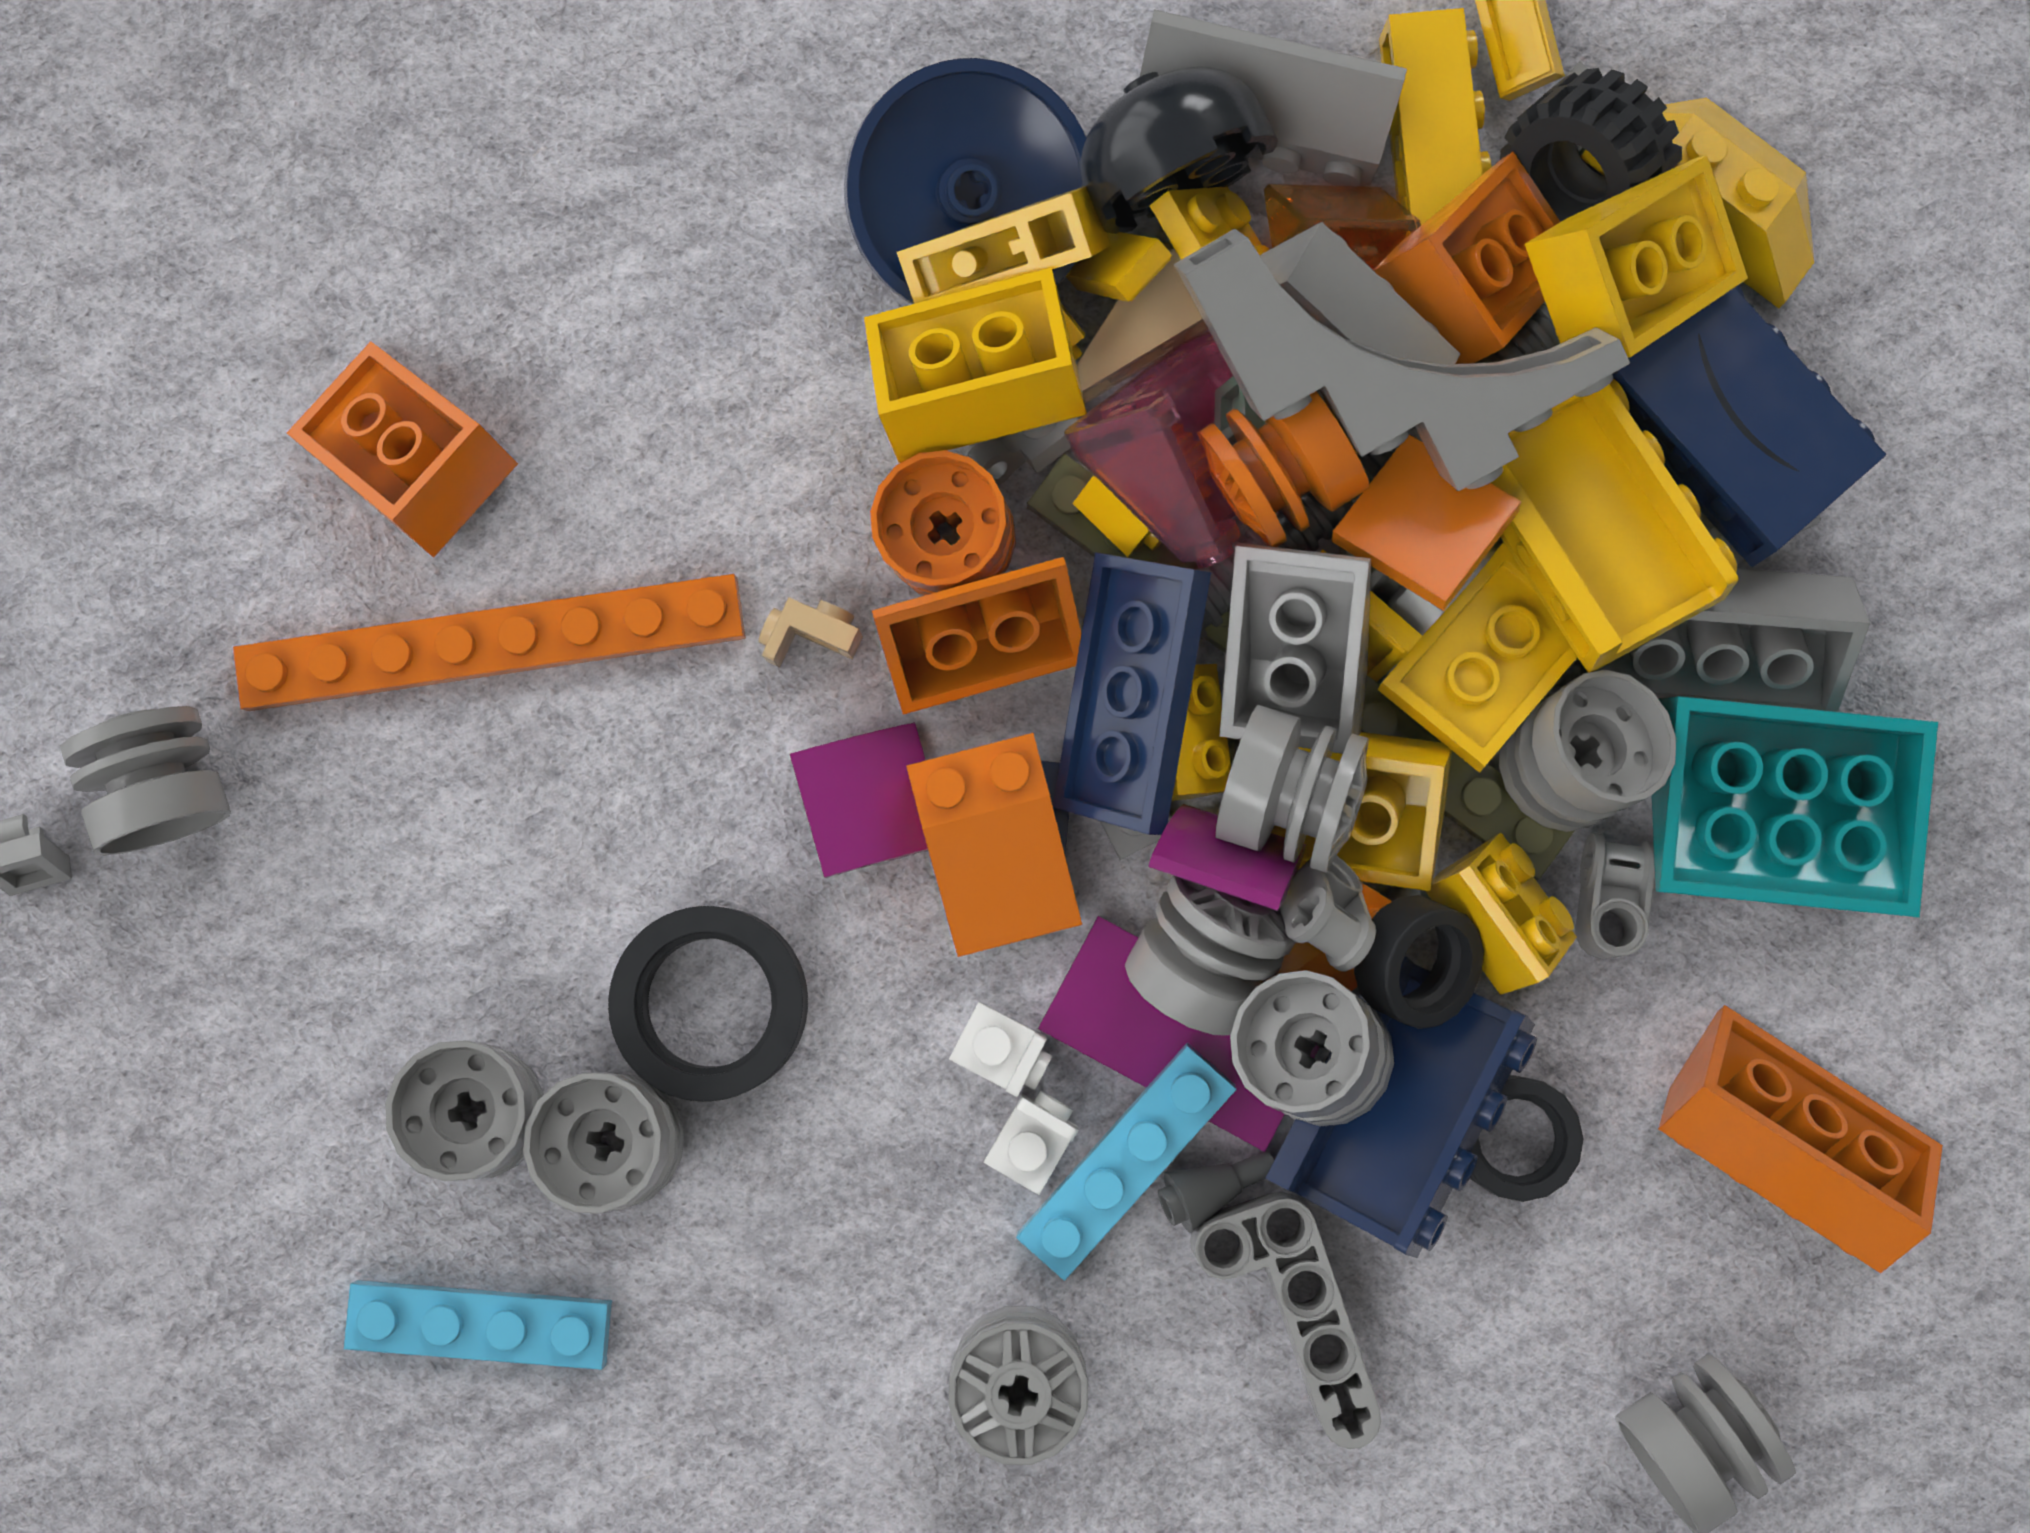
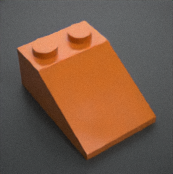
(1471, 262)
(403, 448)
(994, 844)

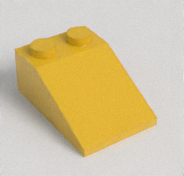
(1640, 259)

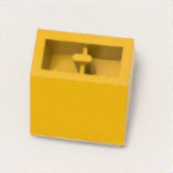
(1517, 922)

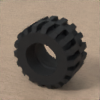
(1607, 120)

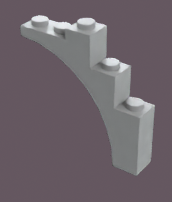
(1376, 398)

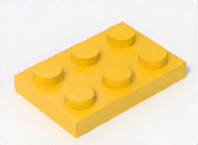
(1482, 663)

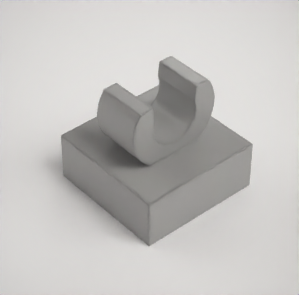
(29, 858)

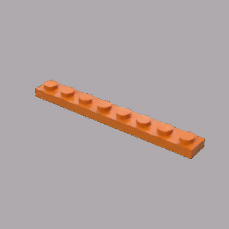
(489, 642)

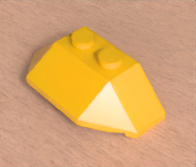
(1759, 190)

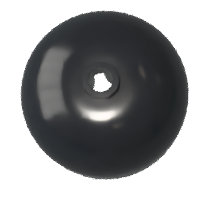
(1169, 137)

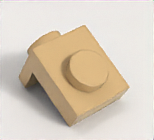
(825, 626)

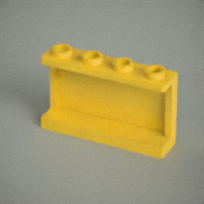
(1609, 529)

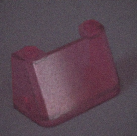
(1150, 454)

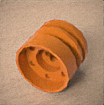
(1280, 464)
(934, 491)

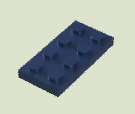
(1131, 692)

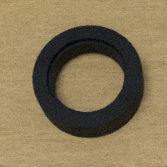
(630, 999)

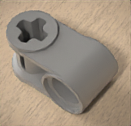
(1614, 890)
(1329, 914)

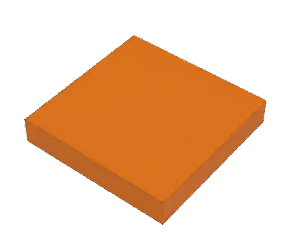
(1422, 526)

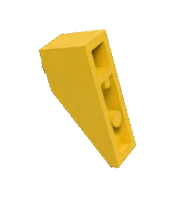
(1006, 247)

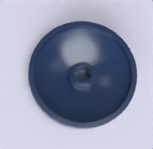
(952, 153)

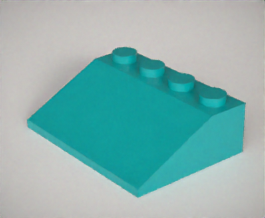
(1795, 806)

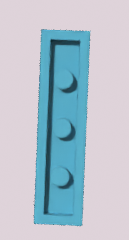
(1126, 1161)
(478, 1324)

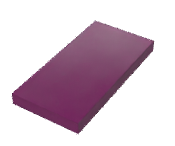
(1113, 1024)

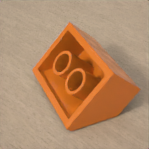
(980, 635)

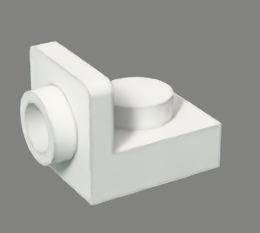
(1001, 1050)
(1032, 1141)

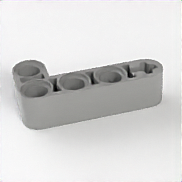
(1302, 1320)

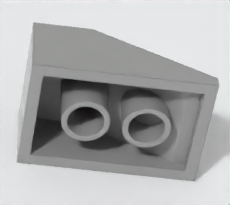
(1297, 640)

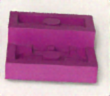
(862, 798)
(1193, 853)

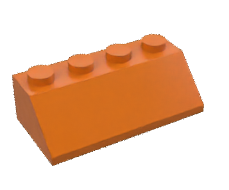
(1805, 1141)

